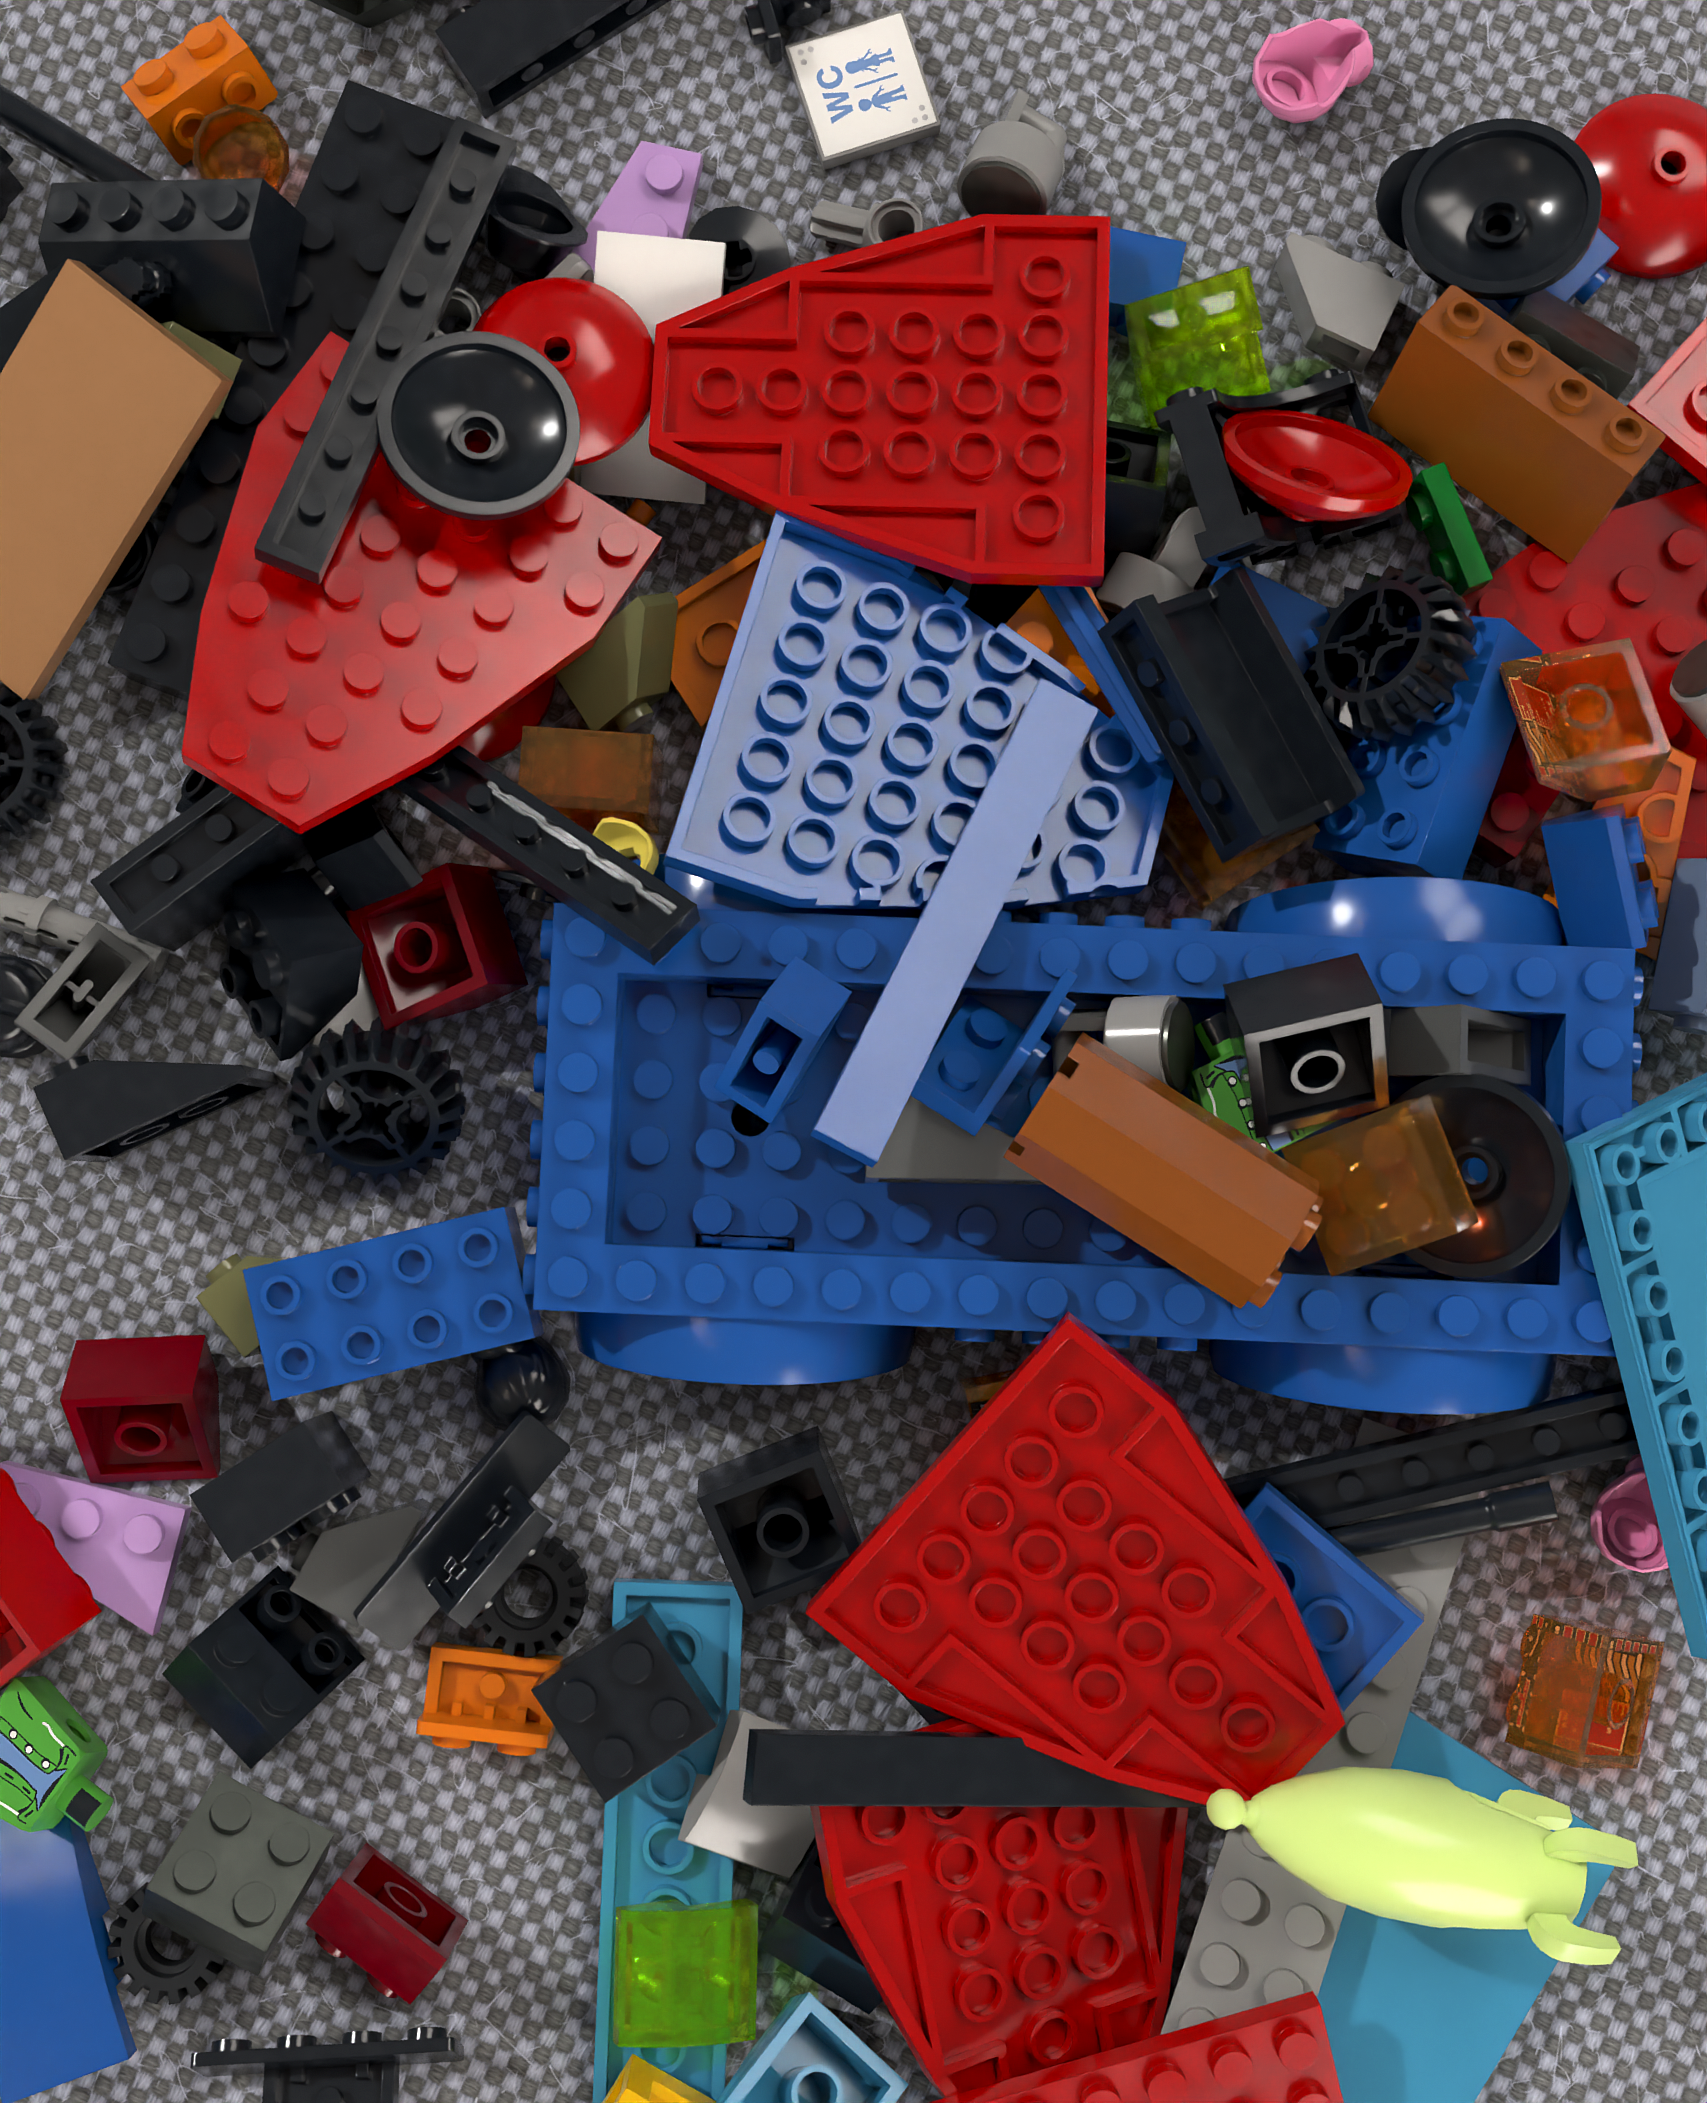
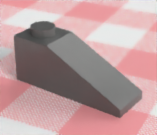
(935, 1150)

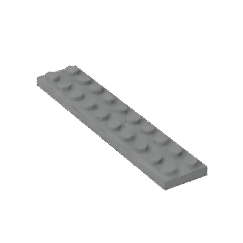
(1259, 1925)

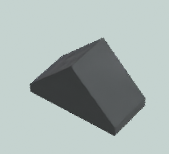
(83, 993)

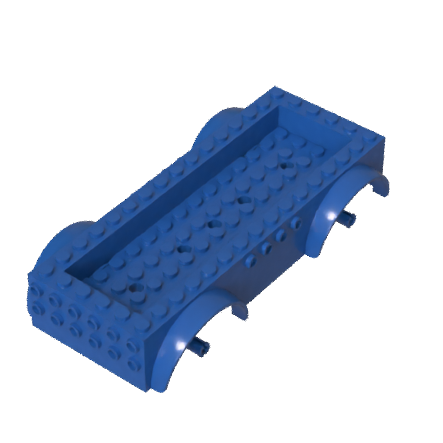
(675, 1222)

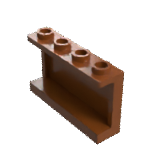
(1513, 423)

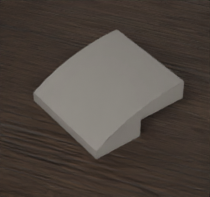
(727, 1825)

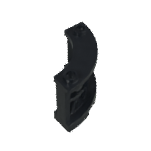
(1223, 498)

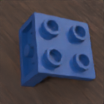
(981, 1055)

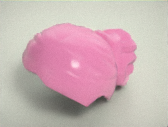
(1310, 66)
(1626, 1522)

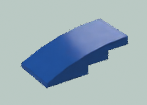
(55, 1967)

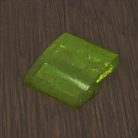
(1197, 338)
(685, 1974)

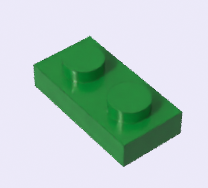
(1437, 510)

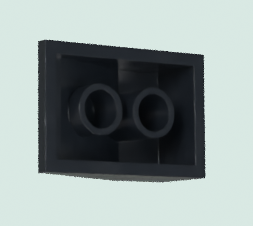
(120, 1105)

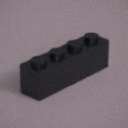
(516, 45)

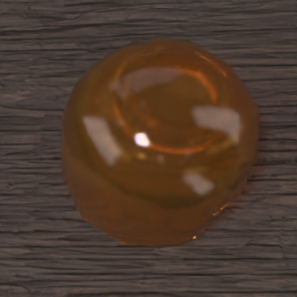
(240, 145)

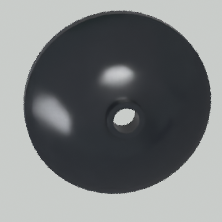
(1508, 179)
(485, 392)
(1526, 1177)

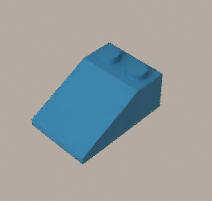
(812, 2060)

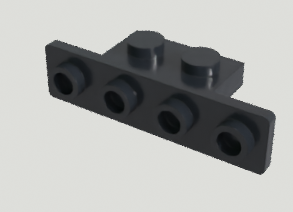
(470, 1540)
(350, 2072)

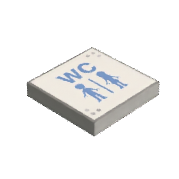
(862, 89)

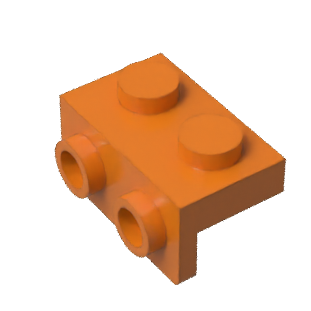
(195, 80)
(485, 1698)

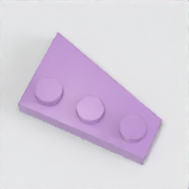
(649, 197)
(110, 1537)

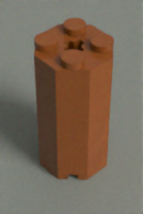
(1167, 1174)

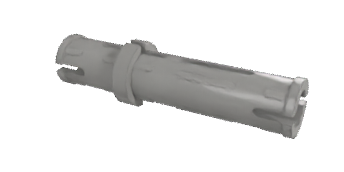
(43, 922)

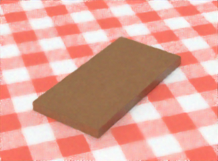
(89, 441)

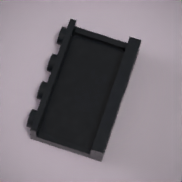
(1231, 713)
(186, 870)

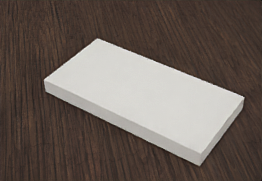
(659, 282)

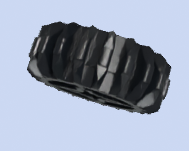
(1400, 667)
(34, 772)
(379, 1080)

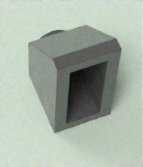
(1459, 1042)
(354, 1555)

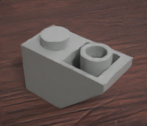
(1336, 300)

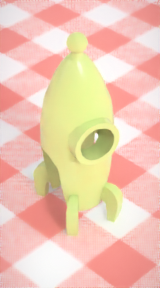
(1434, 1852)

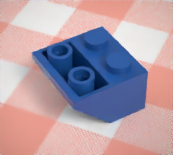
(1598, 880)

